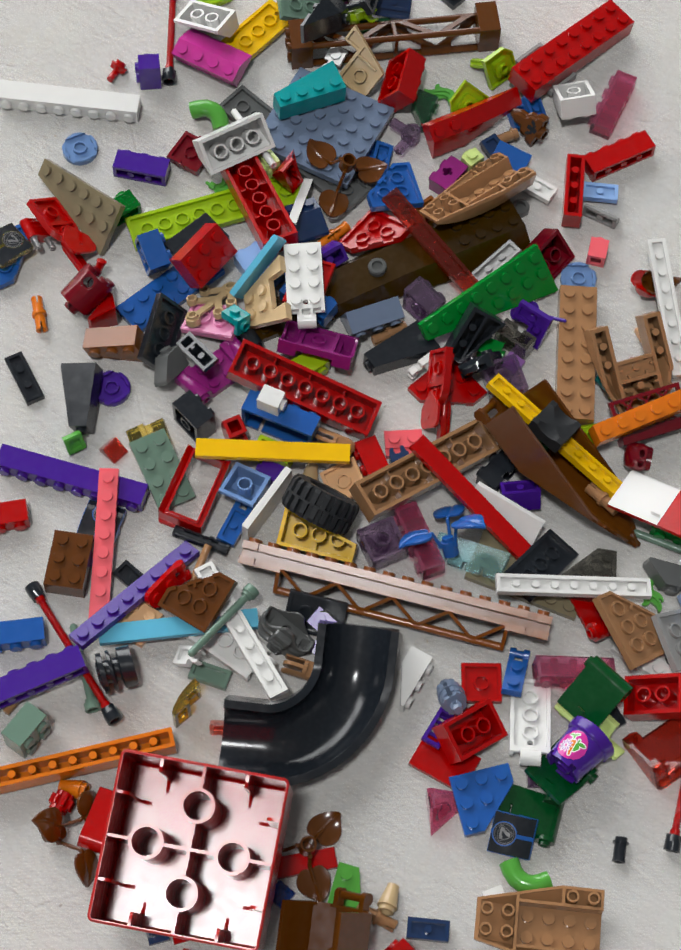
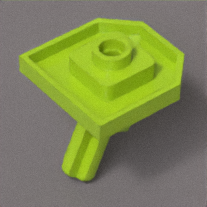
(496, 66)
(465, 96)

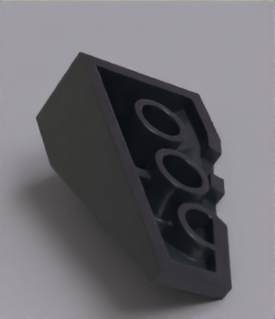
(325, 19)

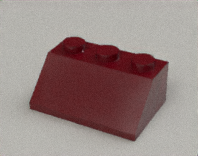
(554, 250)

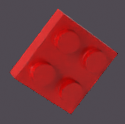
(482, 682)

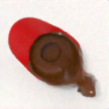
(644, 283)

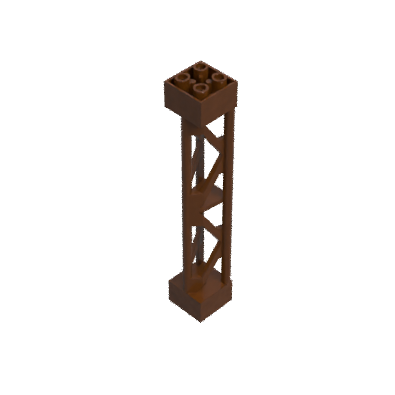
(484, 21)

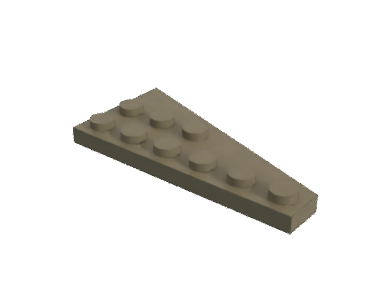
(87, 206)
(555, 605)

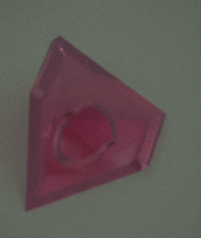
(440, 808)

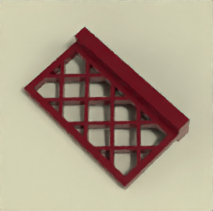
(650, 431)

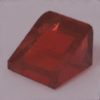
(113, 450)
(216, 727)

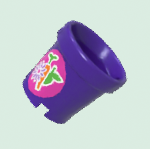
(580, 749)

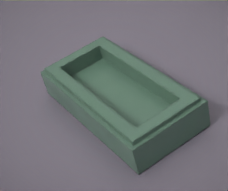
(210, 675)

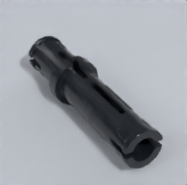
(199, 539)

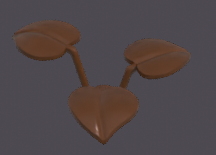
(368, 169)
(325, 829)
(52, 830)

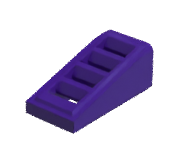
(440, 714)

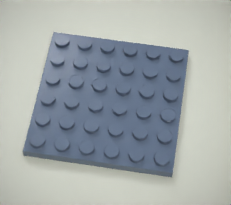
(346, 125)

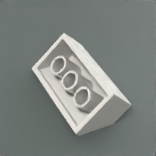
(234, 143)

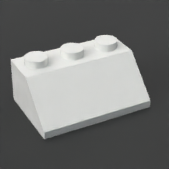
(208, 18)

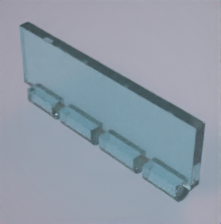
(477, 557)

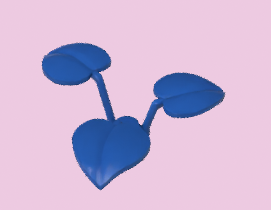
(448, 544)

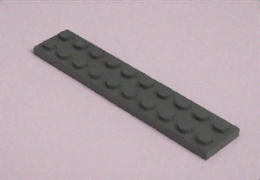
(249, 103)

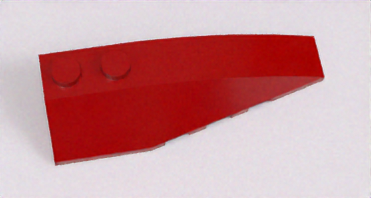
(467, 123)

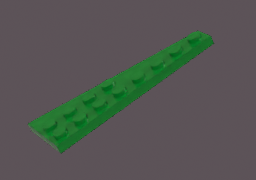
(503, 289)

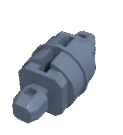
(451, 696)

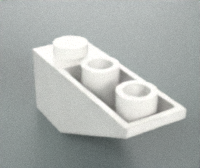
(413, 670)

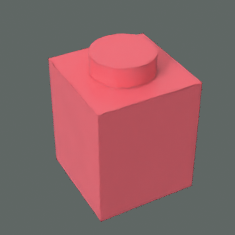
(597, 251)

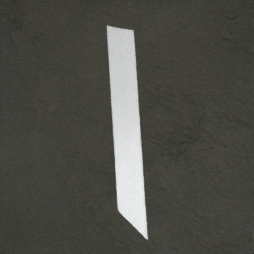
(299, 202)

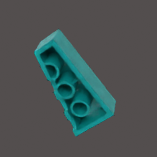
(310, 92)

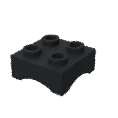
(553, 426)

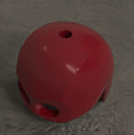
(637, 457)

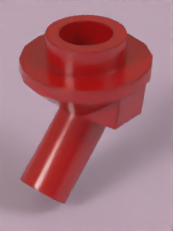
(118, 67)

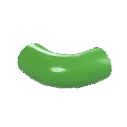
(211, 110)
(520, 880)

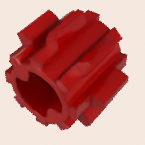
(62, 801)

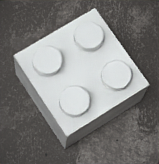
(574, 100)

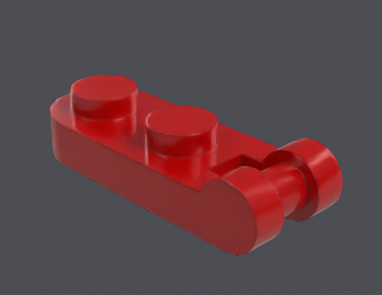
(168, 579)

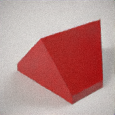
(288, 173)
(104, 314)

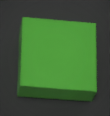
(74, 442)

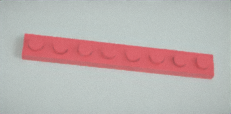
(104, 539)

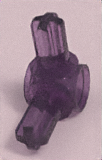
(407, 140)

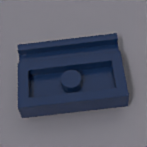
(394, 8)

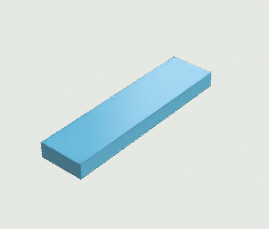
(258, 266)

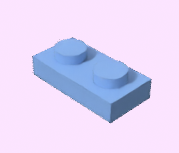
(600, 192)

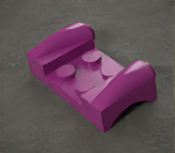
(318, 342)
(214, 381)

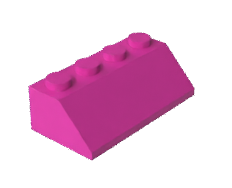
(211, 56)

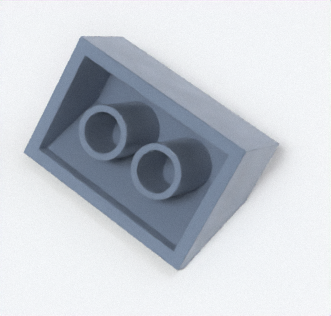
(373, 317)

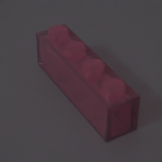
(612, 105)
(425, 555)
(560, 670)

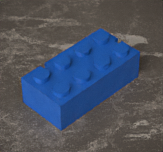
(289, 426)

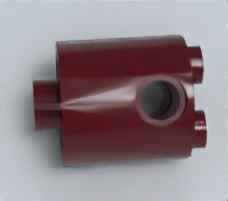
(86, 290)

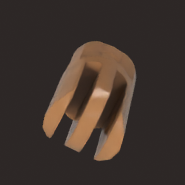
(339, 439)
(297, 667)

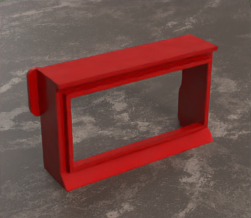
(171, 518)

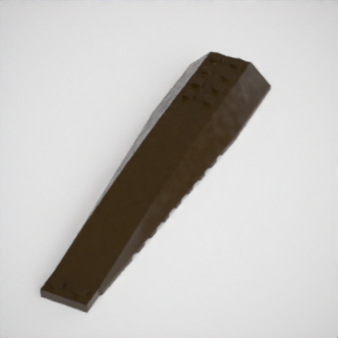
(469, 240)

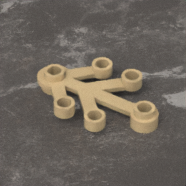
(193, 317)

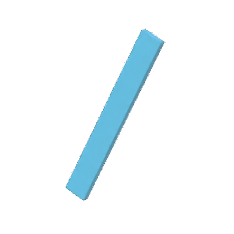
(162, 629)

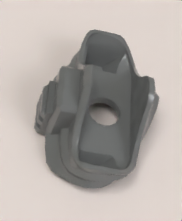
(282, 639)

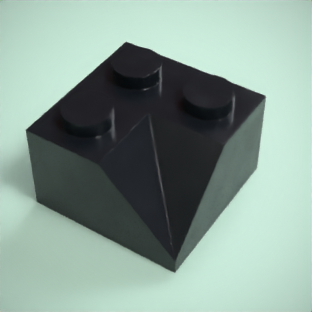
(194, 416)

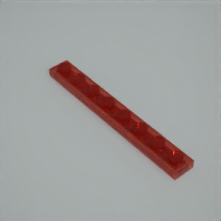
(429, 240)

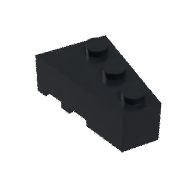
(472, 331)

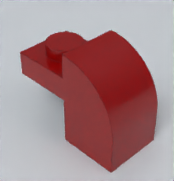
(234, 428)

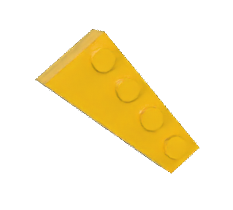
(308, 537)

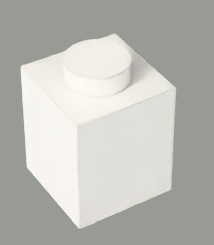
(271, 400)

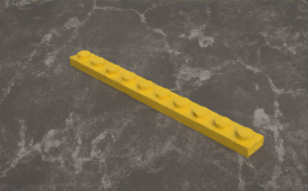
(570, 450)

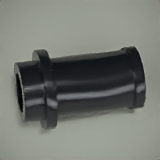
(620, 845)

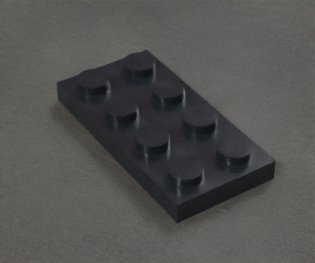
(161, 329)
(545, 557)

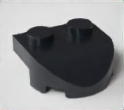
(478, 364)

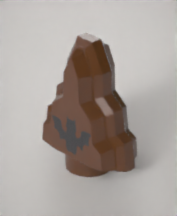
(531, 125)

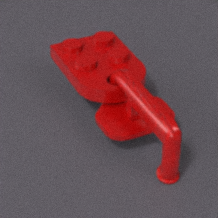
(62, 228)
(437, 408)

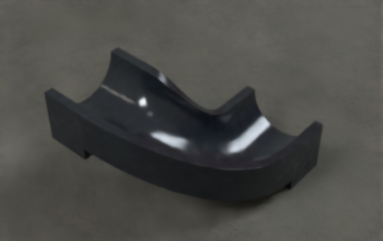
(325, 717)

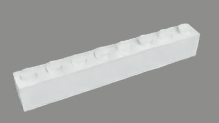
(70, 101)

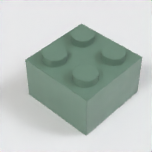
(26, 730)

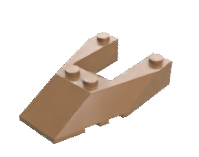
(637, 373)

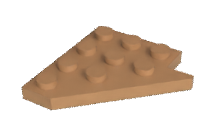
(630, 629)

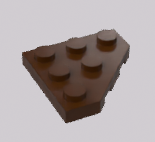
(199, 600)

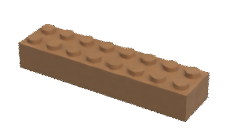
(573, 362)
(410, 478)

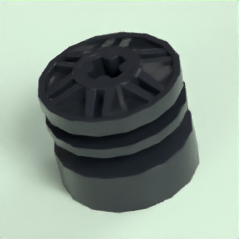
(116, 669)

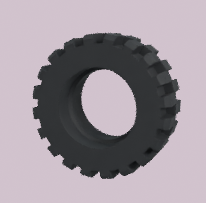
(320, 504)

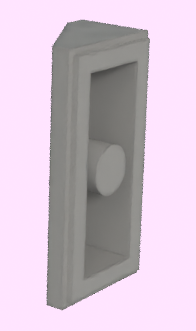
(600, 216)

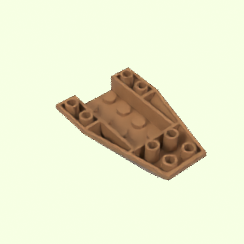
(479, 190)
(541, 919)

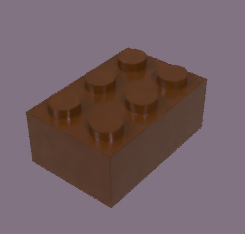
(69, 563)

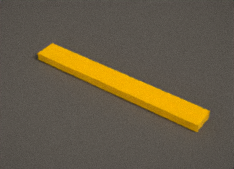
(272, 451)

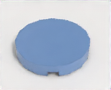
(80, 149)
(578, 275)

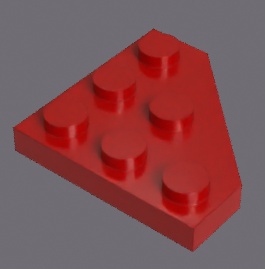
(374, 231)
(461, 391)

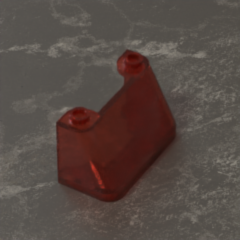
(658, 752)

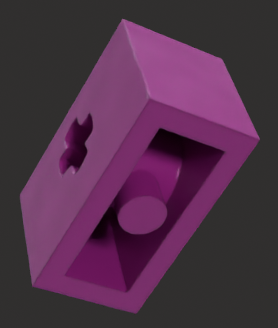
(448, 172)

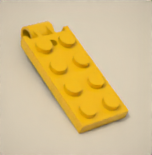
(258, 30)

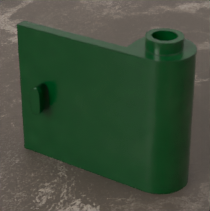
(596, 691)
(554, 784)
(537, 806)

